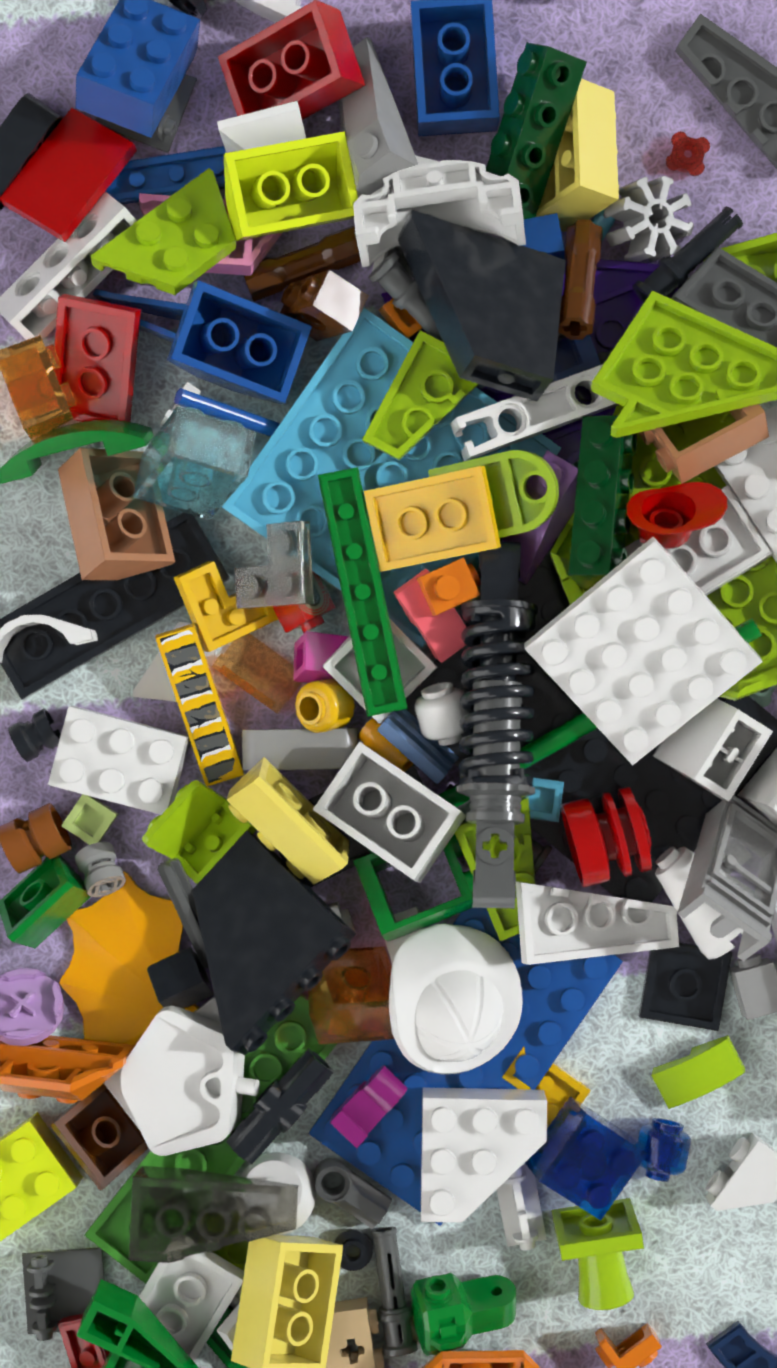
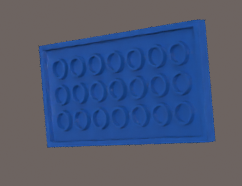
(552, 1008)

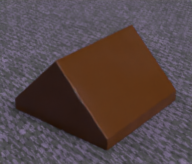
(100, 1136)

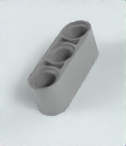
(298, 748)

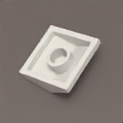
(412, 663)

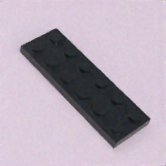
(110, 607)

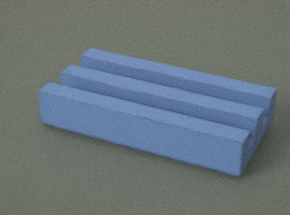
(404, 733)

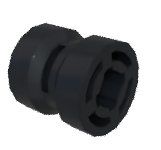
(31, 737)

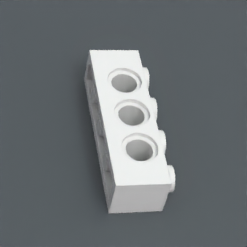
(63, 269)

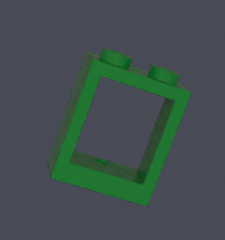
(390, 929)

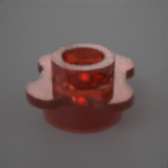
(677, 159)

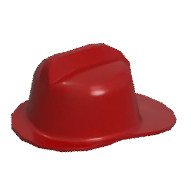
(676, 511)

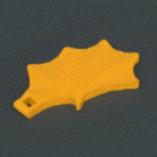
(111, 957)

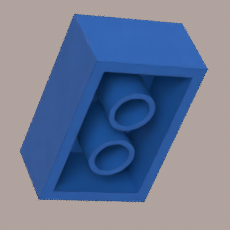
(137, 64)
(454, 66)

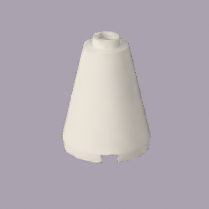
(672, 874)

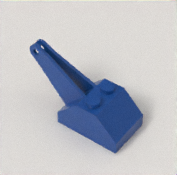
(227, 340)

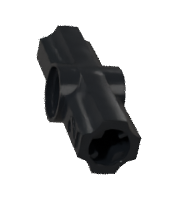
(279, 1106)

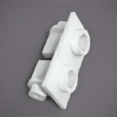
(521, 1210)

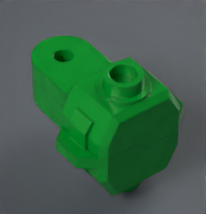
(453, 1310)

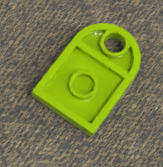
(507, 482)

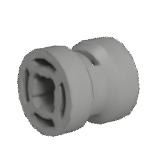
(100, 870)

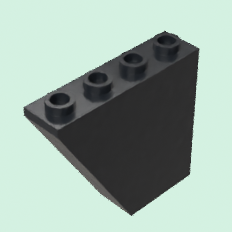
(489, 302)
(262, 939)

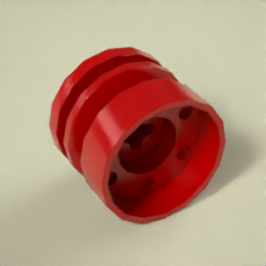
(606, 836)

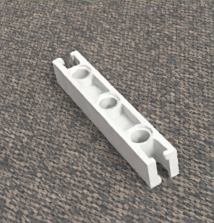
(552, 410)

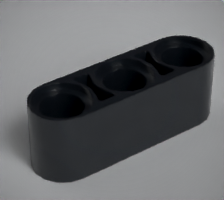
(22, 136)

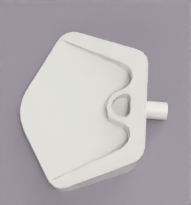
(184, 1082)

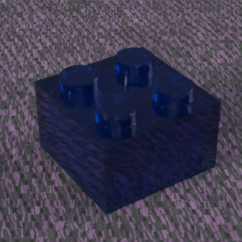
(586, 1158)

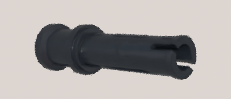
(674, 270)

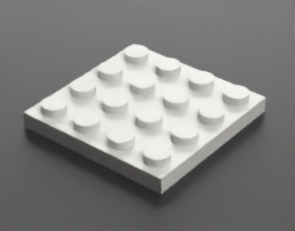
(642, 651)

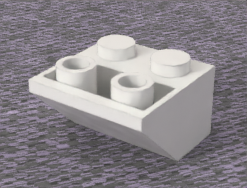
(715, 748)

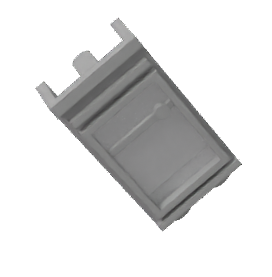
(735, 874)

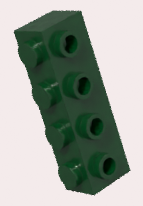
(535, 120)
(601, 501)

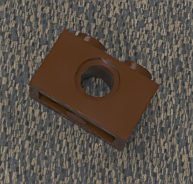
(324, 303)

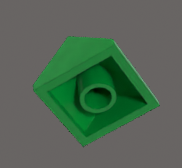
(42, 902)

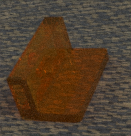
(258, 671)

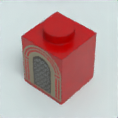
(307, 615)

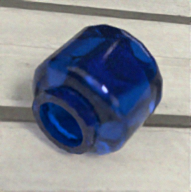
(666, 1148)

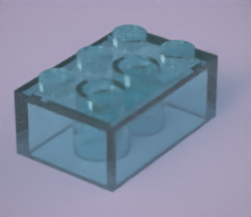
(195, 463)

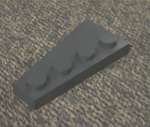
(737, 79)

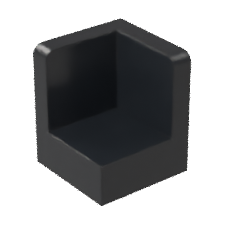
(180, 980)

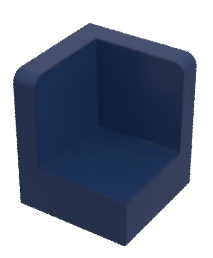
(574, 357)

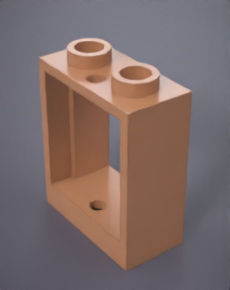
(744, 433)

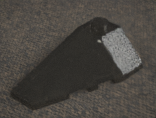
(202, 1211)

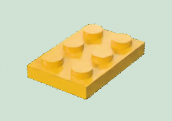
(432, 518)

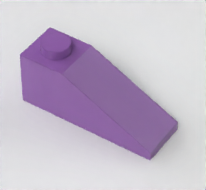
(538, 541)

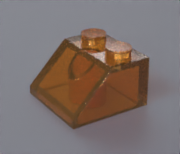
(35, 387)
(353, 998)

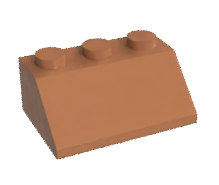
(109, 527)

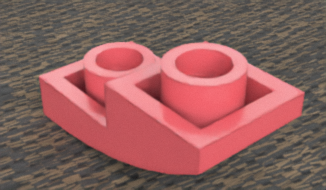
(440, 631)

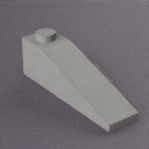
(373, 126)

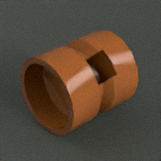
(32, 839)

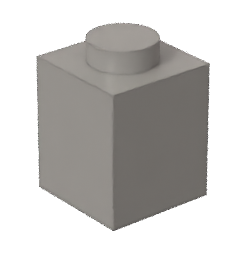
(755, 986)

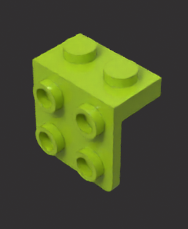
(196, 829)

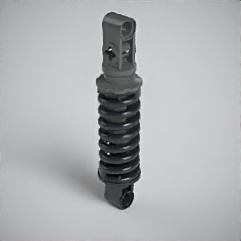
(494, 701)

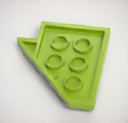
(683, 368)

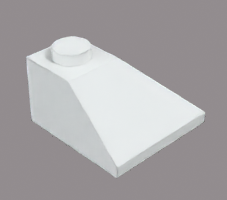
(262, 128)

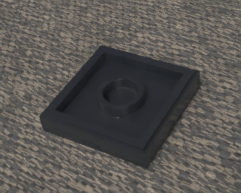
(685, 987)

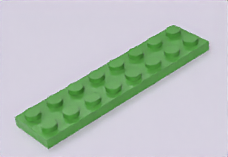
(282, 1048)

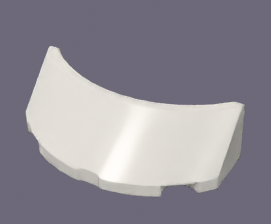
(445, 189)

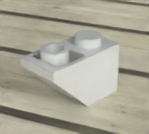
(747, 1179)

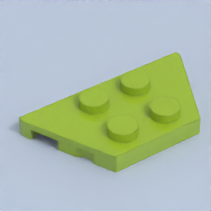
(174, 239)

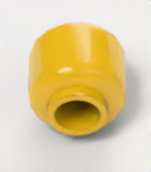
(324, 706)

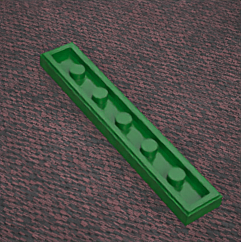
(362, 591)

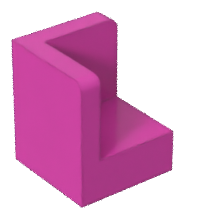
(311, 653)

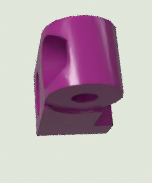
(368, 1105)

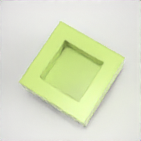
(89, 819)

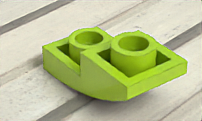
(699, 1073)

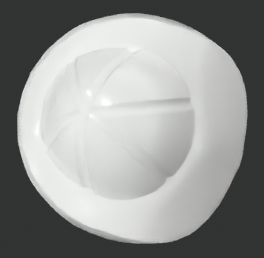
(453, 998)

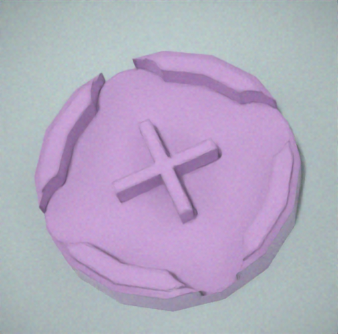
(28, 1006)

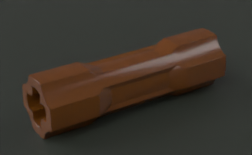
(330, 253)
(577, 302)

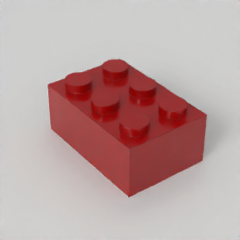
(294, 60)

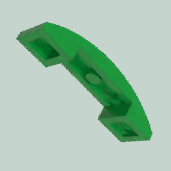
(115, 434)

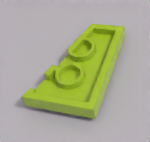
(418, 398)
(503, 919)

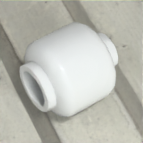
(440, 713)

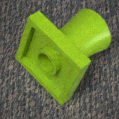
(599, 1251)

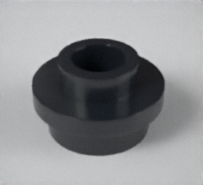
(362, 1241)

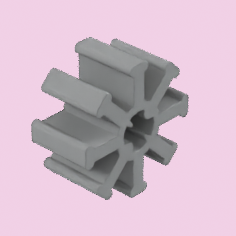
(648, 219)

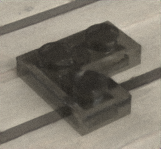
(287, 576)

